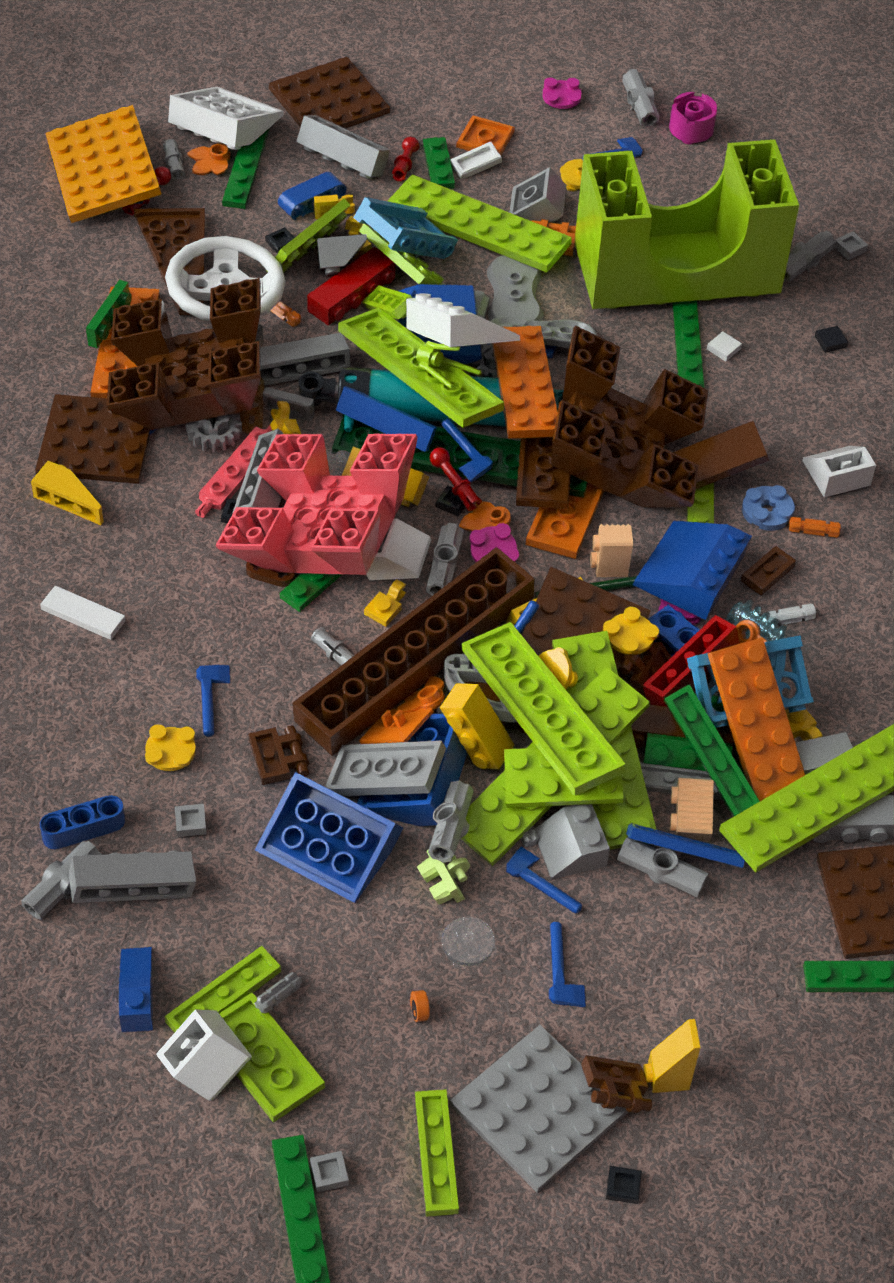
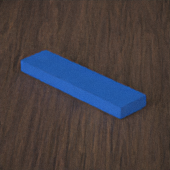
(384, 417)
(685, 845)

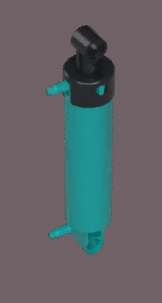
(390, 390)

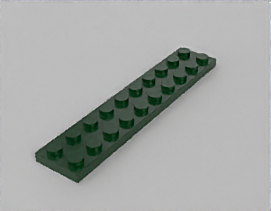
(501, 451)

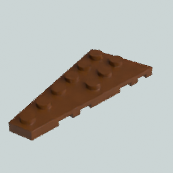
(168, 232)

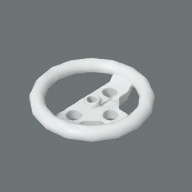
(226, 249)

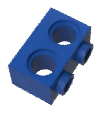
(673, 629)

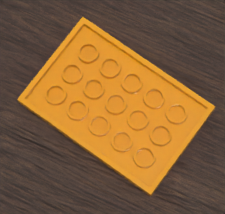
(102, 164)

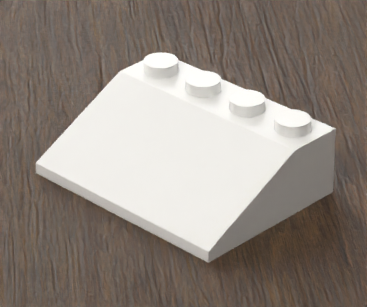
(222, 116)
(452, 324)

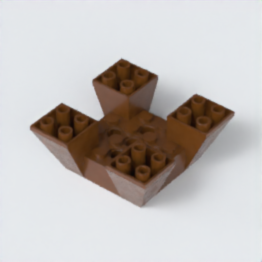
(189, 373)
(619, 439)

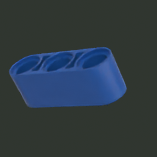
(300, 198)
(92, 812)

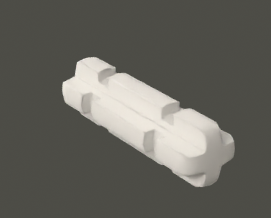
(793, 614)

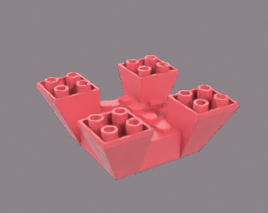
(327, 519)

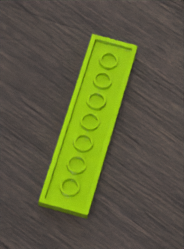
(484, 224)
(397, 350)
(589, 657)
(544, 708)
(814, 802)
(494, 828)

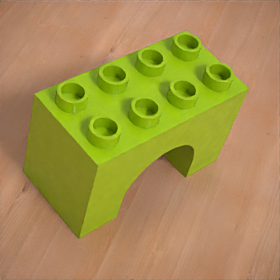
(708, 249)

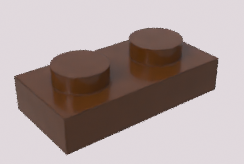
(768, 570)

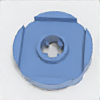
(774, 496)

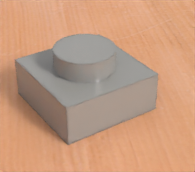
(851, 245)
(190, 820)
(329, 1171)

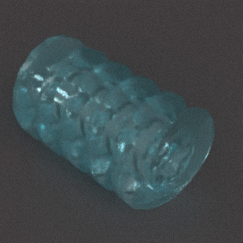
(767, 629)

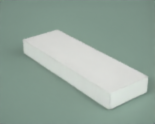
(83, 612)

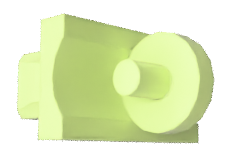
(447, 887)

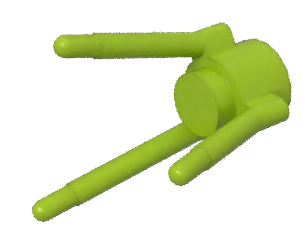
(431, 356)

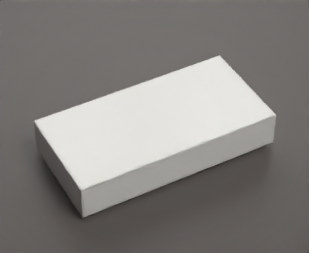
(476, 160)

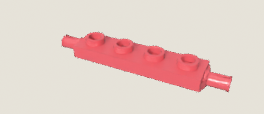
(229, 476)

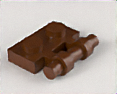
(643, 669)
(270, 758)
(614, 1077)

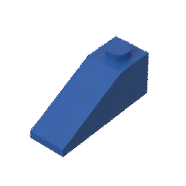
(136, 990)

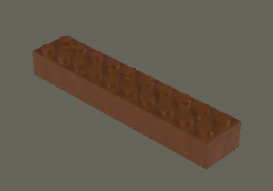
(412, 651)

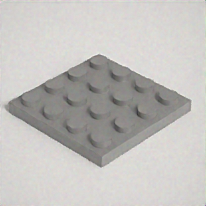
(535, 1108)

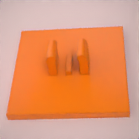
(396, 726)

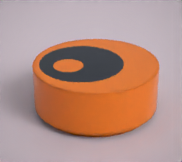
(420, 1005)

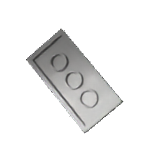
(386, 768)

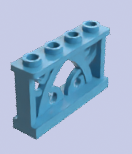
(405, 228)
(777, 655)

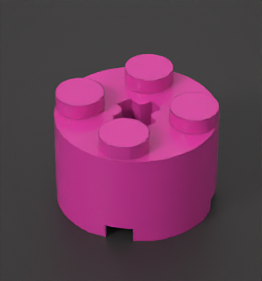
(693, 117)

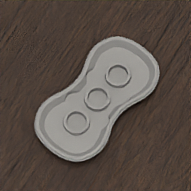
(514, 289)
(554, 332)

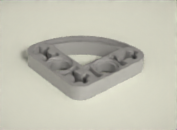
(464, 674)

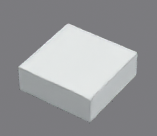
(724, 346)

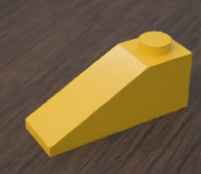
(64, 490)
(674, 1060)

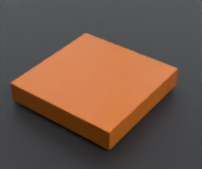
(481, 131)

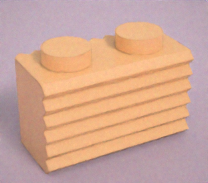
(613, 550)
(693, 809)

